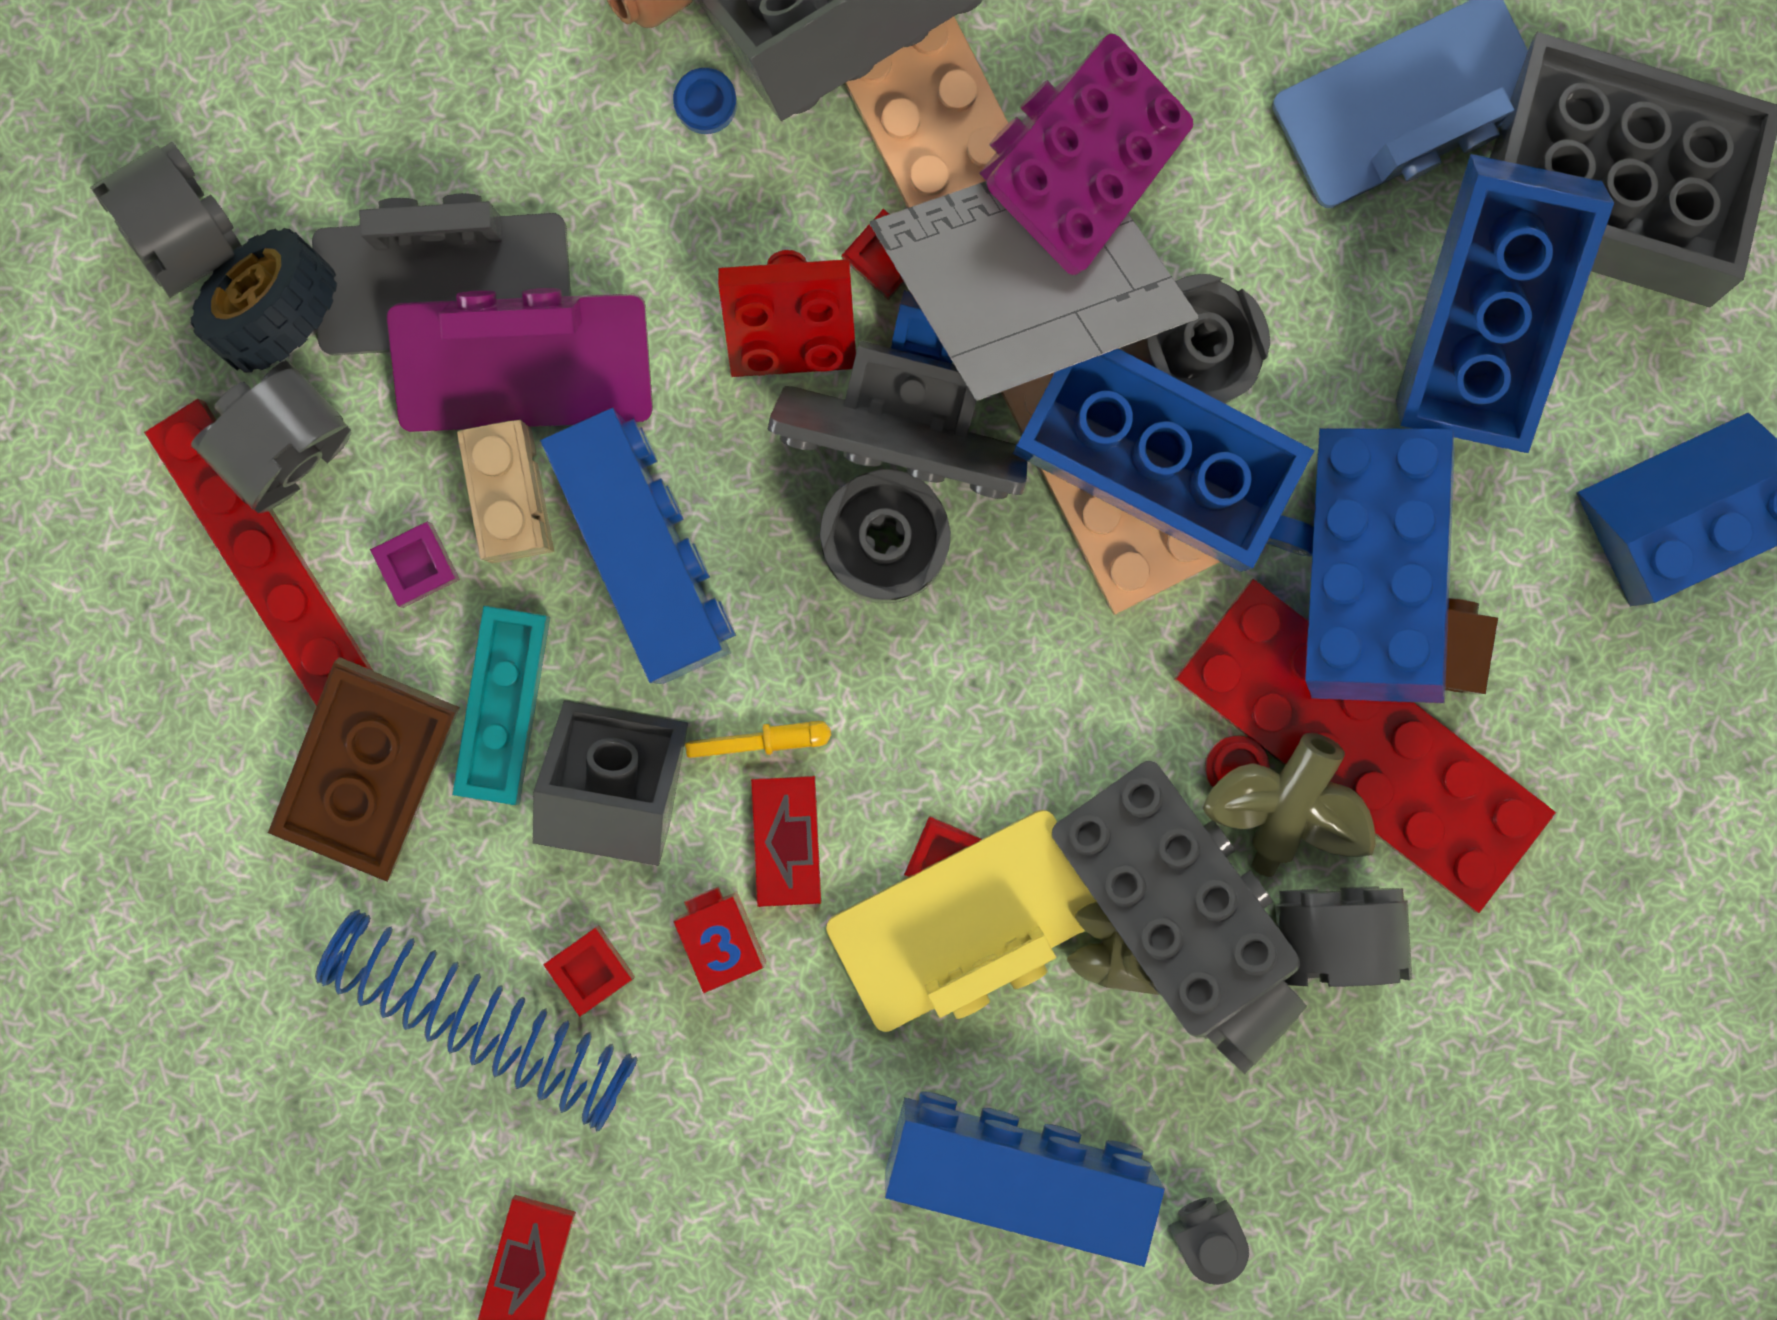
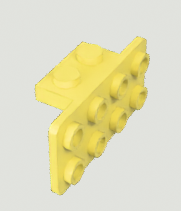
(962, 926)

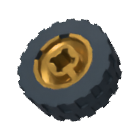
(264, 300)

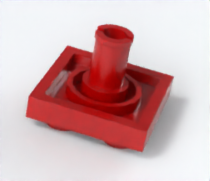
(788, 316)

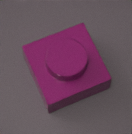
(415, 564)

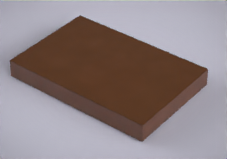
(363, 769)

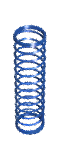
(332, 968)

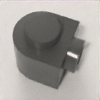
(1211, 1241)

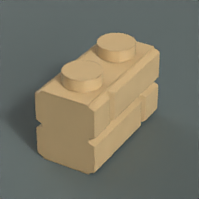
(505, 491)

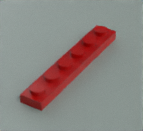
(258, 556)

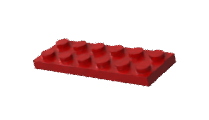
(1420, 781)

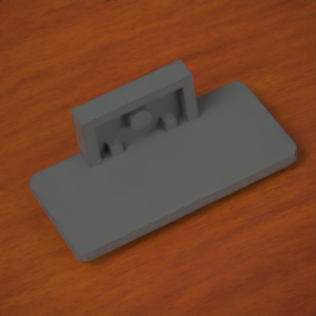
(431, 256)
(902, 414)
(1177, 898)

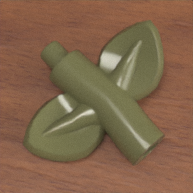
(1294, 806)

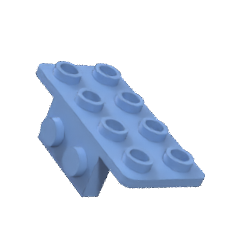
(1404, 102)

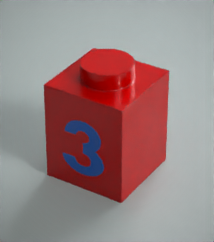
(718, 939)

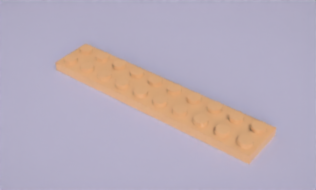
(934, 132)

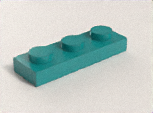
(501, 705)

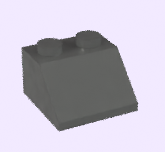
(608, 783)

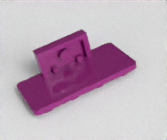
(1086, 152)
(519, 359)

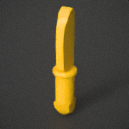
(771, 739)

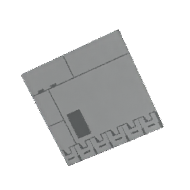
(1009, 305)

